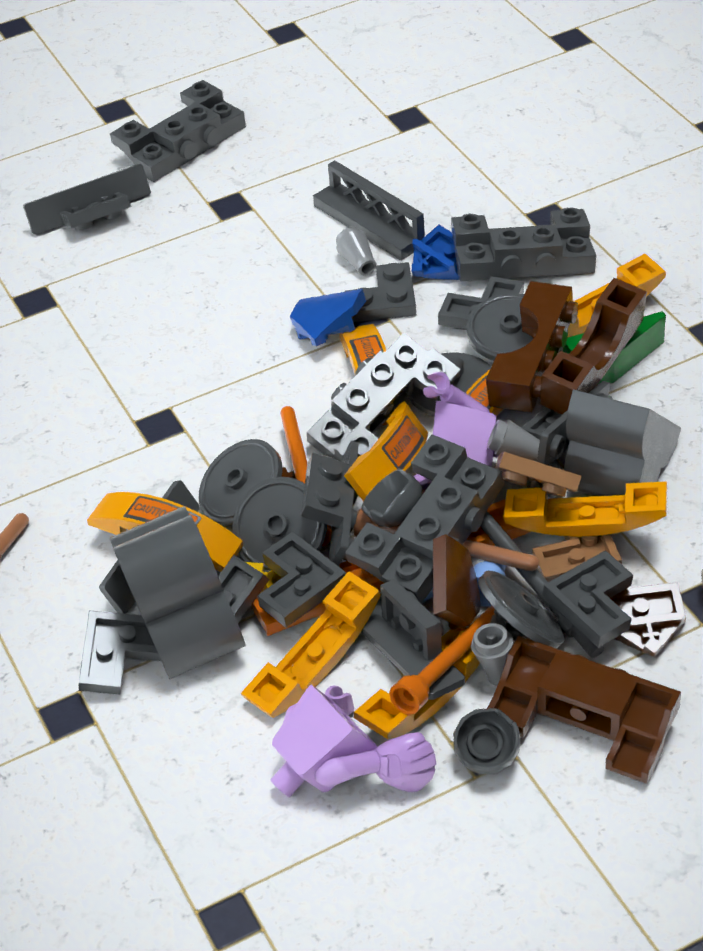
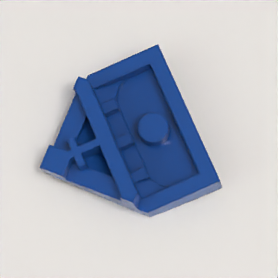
(435, 255)
(326, 315)

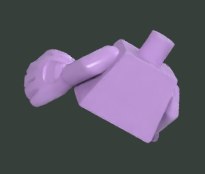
(460, 421)
(330, 748)

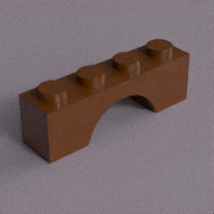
(612, 325)
(517, 375)

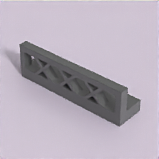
(353, 210)

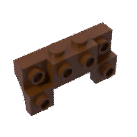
(591, 698)

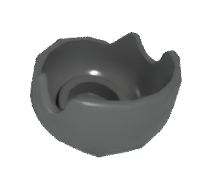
(392, 499)
(486, 741)

